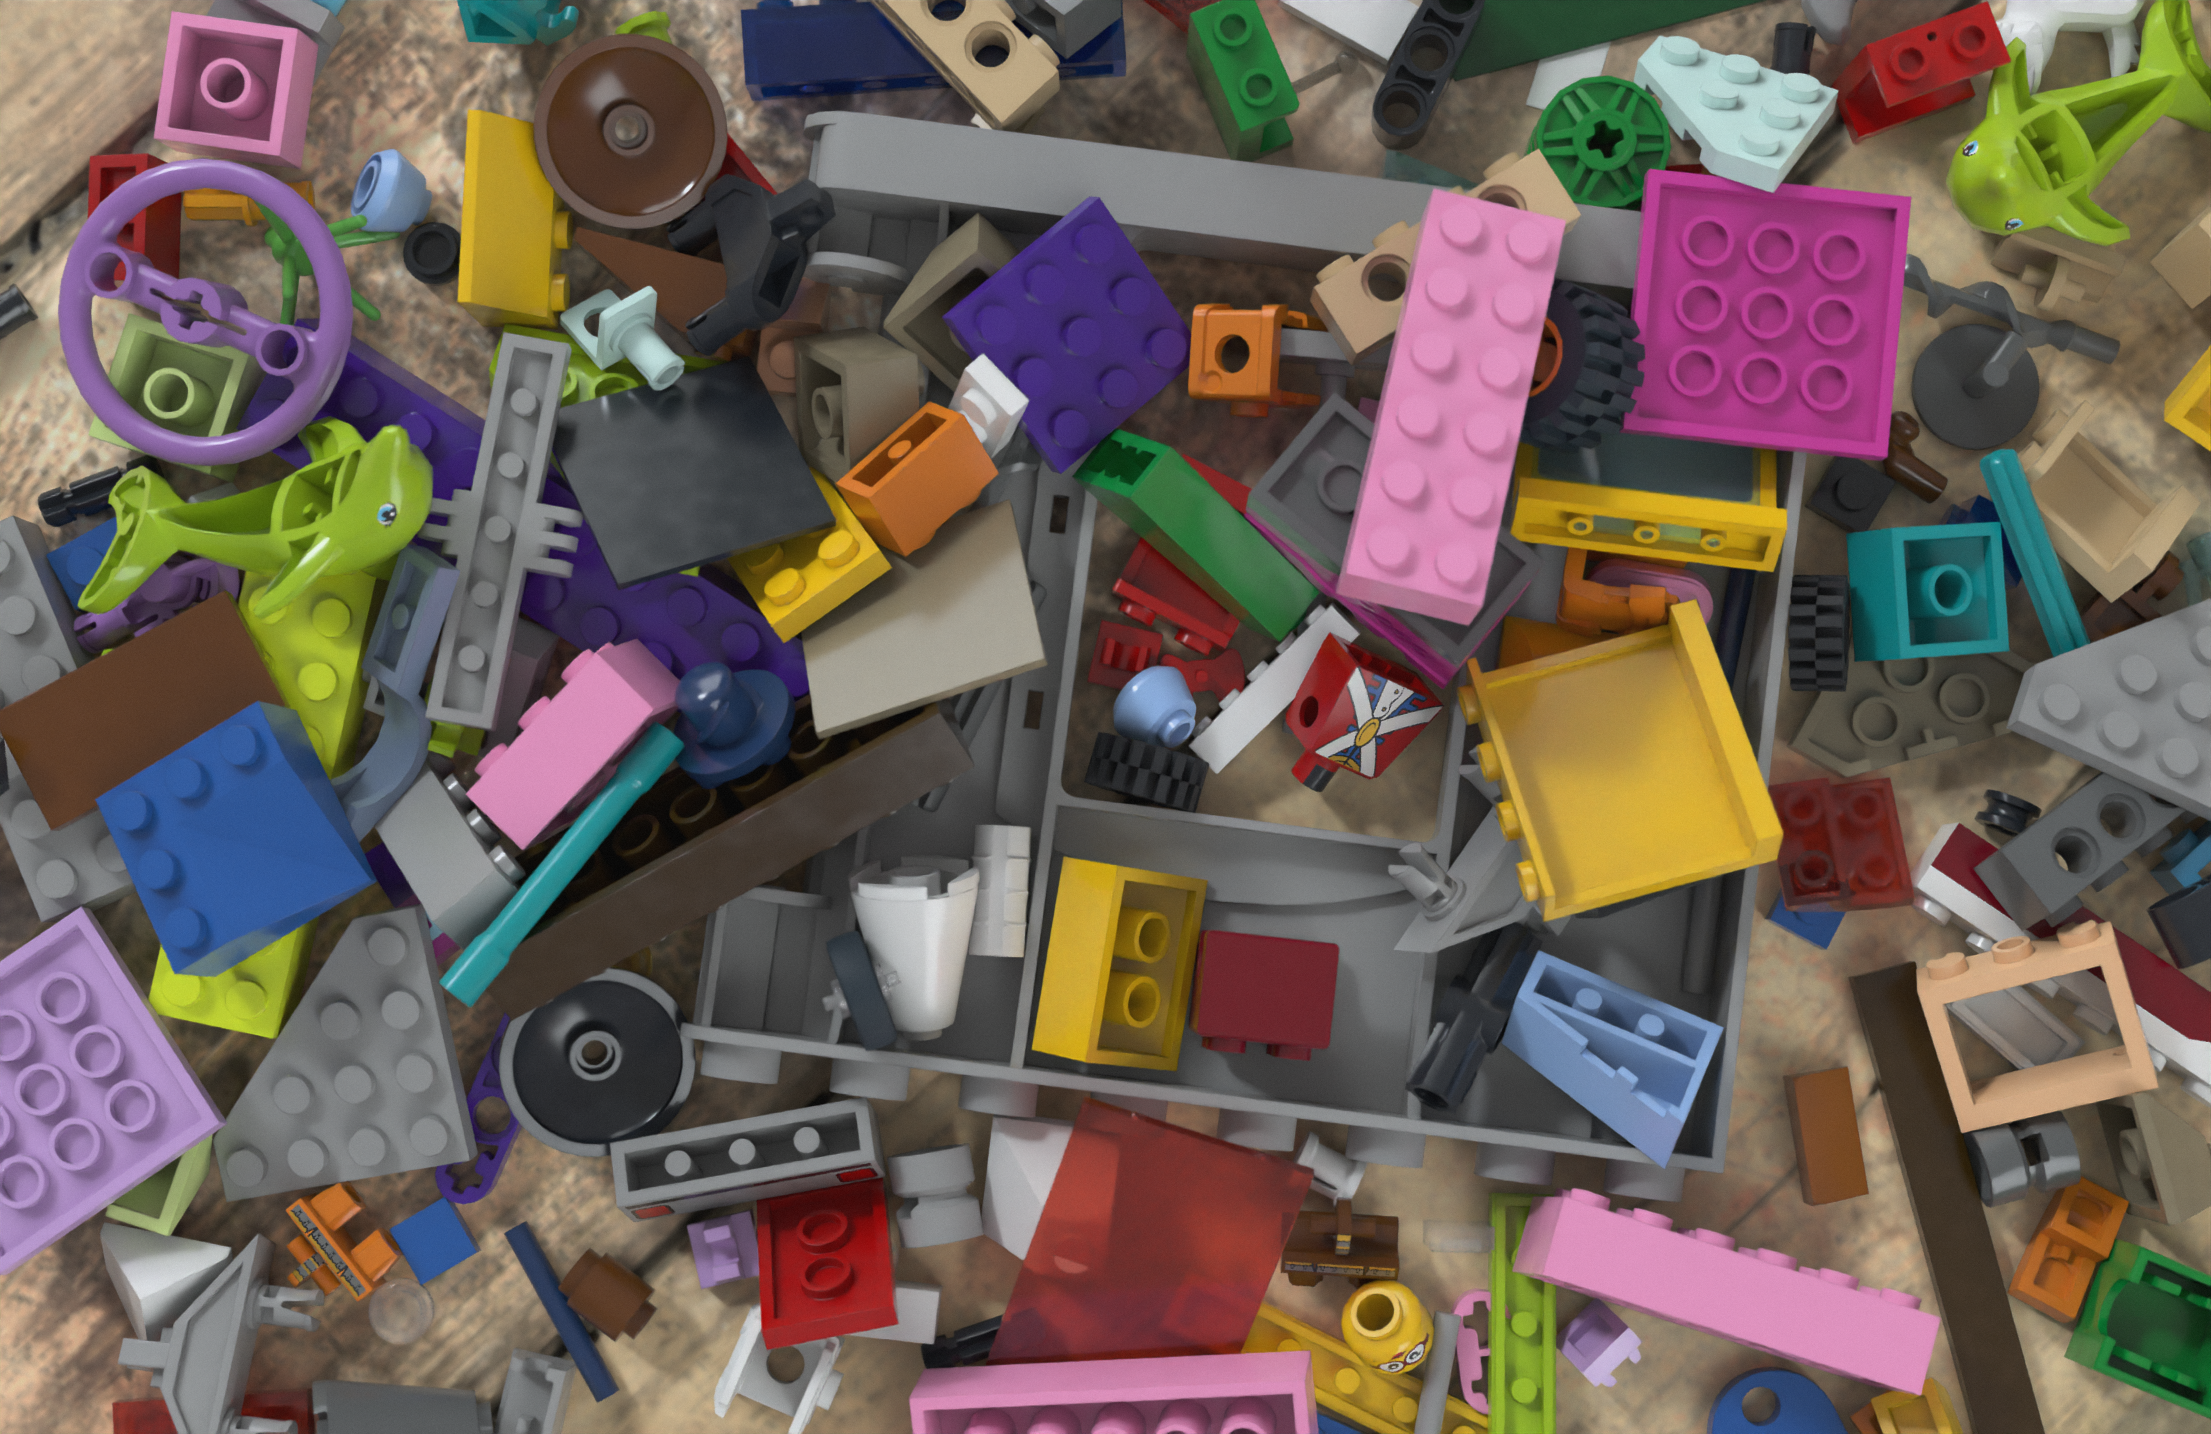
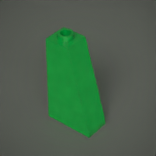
(1197, 531)

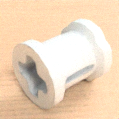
(1333, 1172)

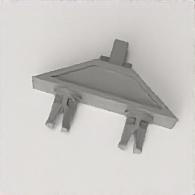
(1476, 891)
(210, 1349)

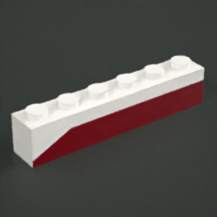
(2169, 1003)

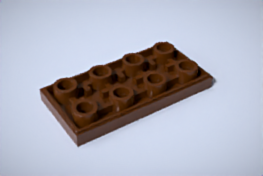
(136, 707)

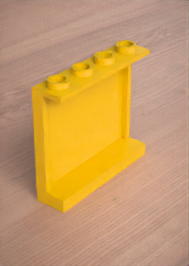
(1621, 767)

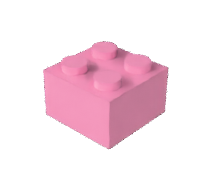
(236, 90)

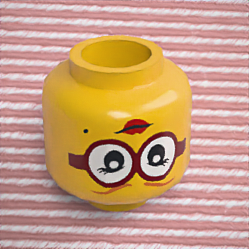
(1387, 1327)

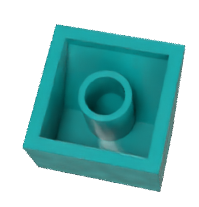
(1927, 591)

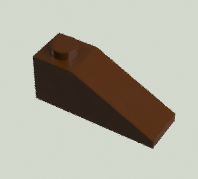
(682, 283)

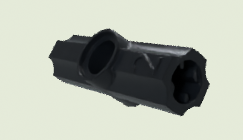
(1473, 1017)

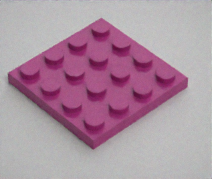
(1768, 314)

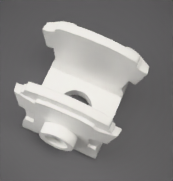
(750, 1375)

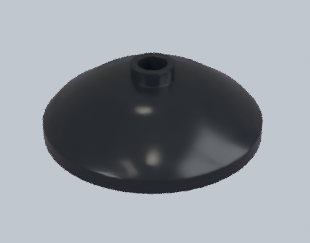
(620, 1095)

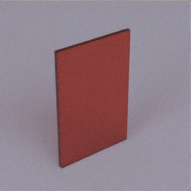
(1149, 1244)

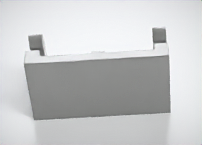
(535, 1394)

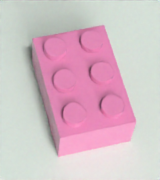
(573, 741)

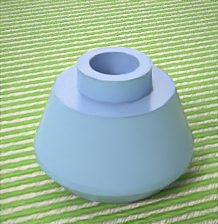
(390, 193)
(1155, 708)

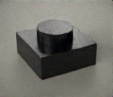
(1850, 494)

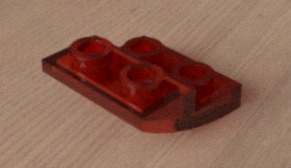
(1840, 846)

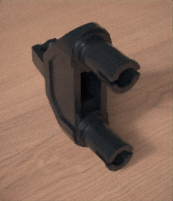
(760, 248)

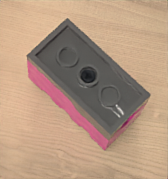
(1307, 516)

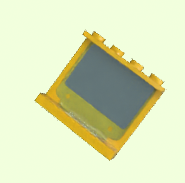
(1653, 500)

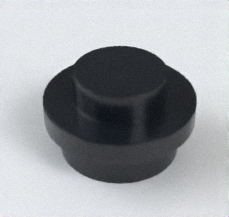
(433, 253)

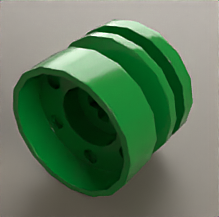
(1617, 115)

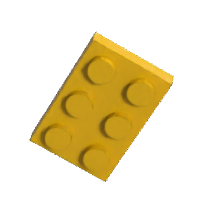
(811, 573)

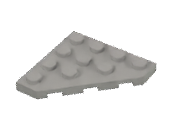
(2131, 706)
(358, 1073)

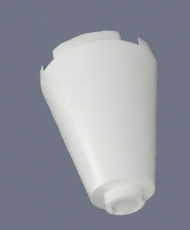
(921, 927)

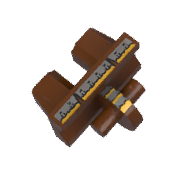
(1341, 1246)

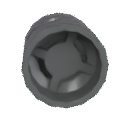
(2002, 1165)

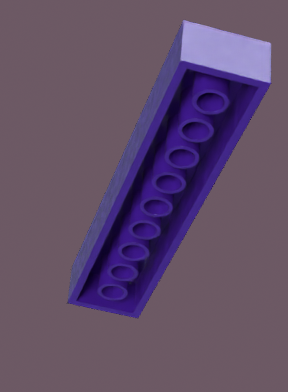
(675, 617)

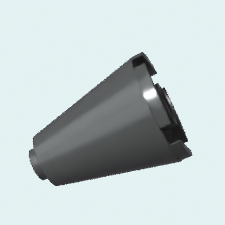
(397, 1409)

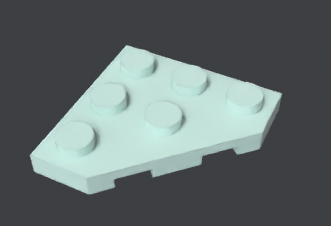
(1739, 113)

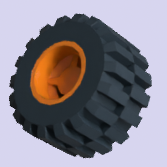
(1581, 371)

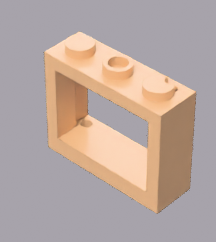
(2049, 1085)

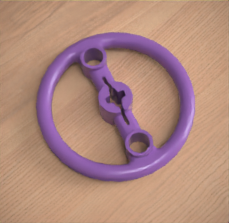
(91, 273)

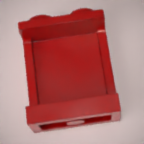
(1160, 591)

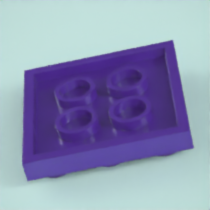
(1075, 332)

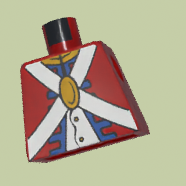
(1356, 713)

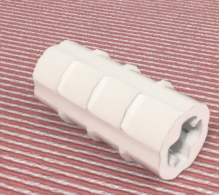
(1003, 891)

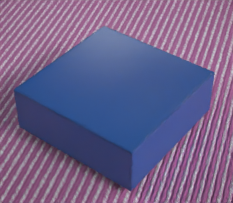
(435, 1240)

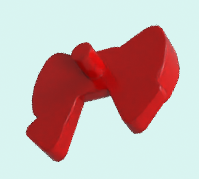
(1219, 674)

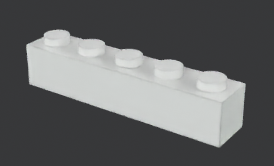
(1269, 691)

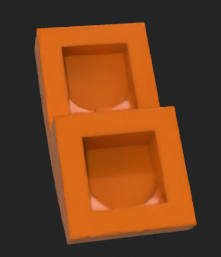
(2065, 1248)

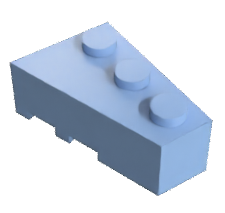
(1612, 1050)

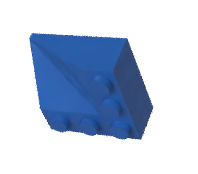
(235, 840)

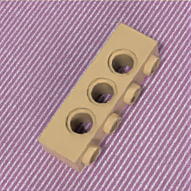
(999, 94)
(1367, 324)

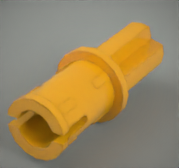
(227, 205)

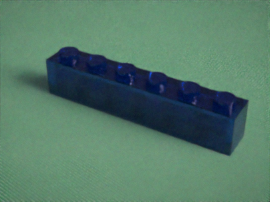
(857, 50)

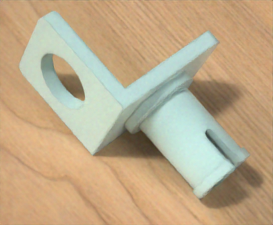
(623, 332)

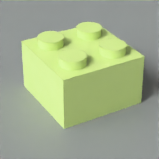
(181, 387)

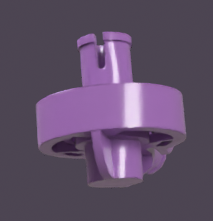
(159, 599)

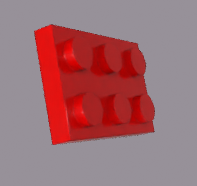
(825, 1263)

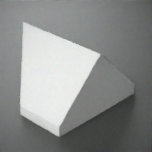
(159, 1274)

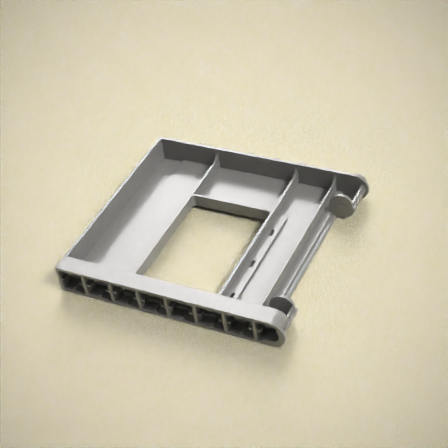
(765, 955)

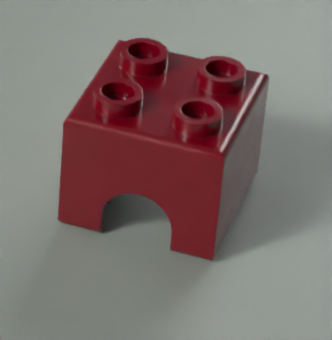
(1263, 993)

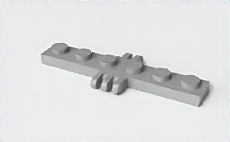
(500, 532)

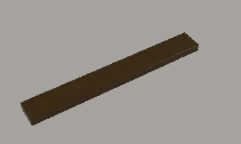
(1945, 1204)

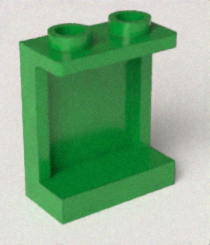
(1241, 78)

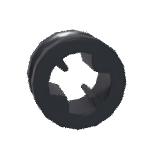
(2006, 813)

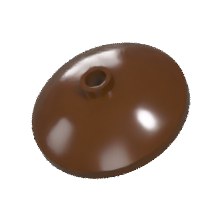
(677, 139)

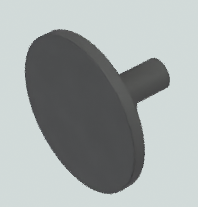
(1975, 386)

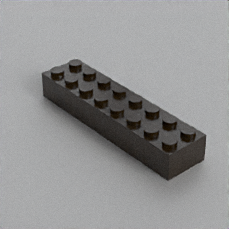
(698, 848)

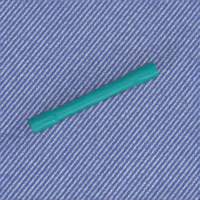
(493, 948)

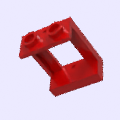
(1916, 77)

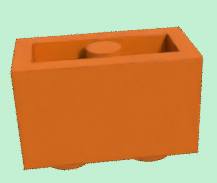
(918, 478)

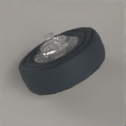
(861, 990)

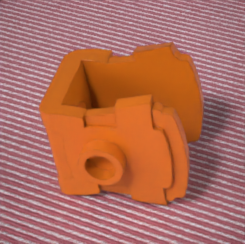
(1256, 385)
(1590, 606)

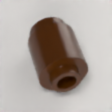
(608, 1295)

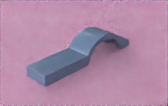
(398, 661)

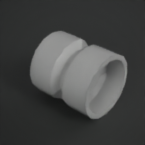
(935, 1196)

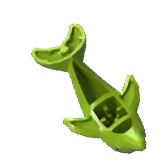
(2050, 149)
(328, 519)

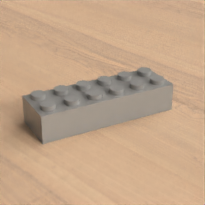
(37, 647)

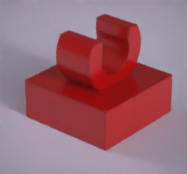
(1122, 654)

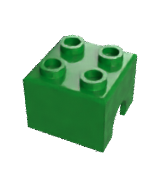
(2149, 1326)

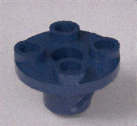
(731, 722)

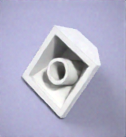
(1019, 1176)

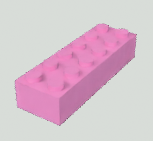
(1451, 408)
(1728, 1293)
(1122, 1396)

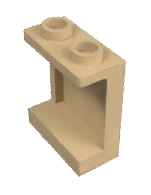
(2095, 511)

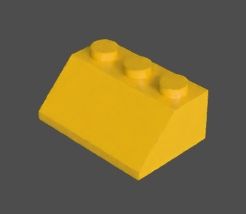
(510, 228)
(1119, 965)

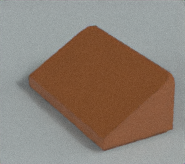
(1825, 1135)

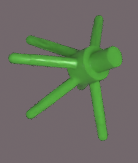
(295, 263)

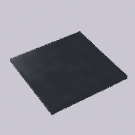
(686, 473)

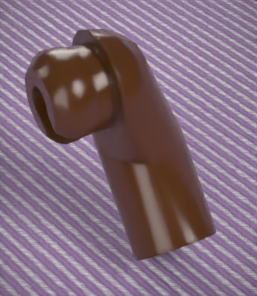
(1905, 466)

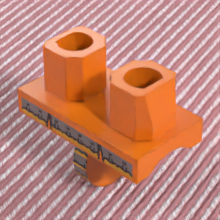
(322, 1222)

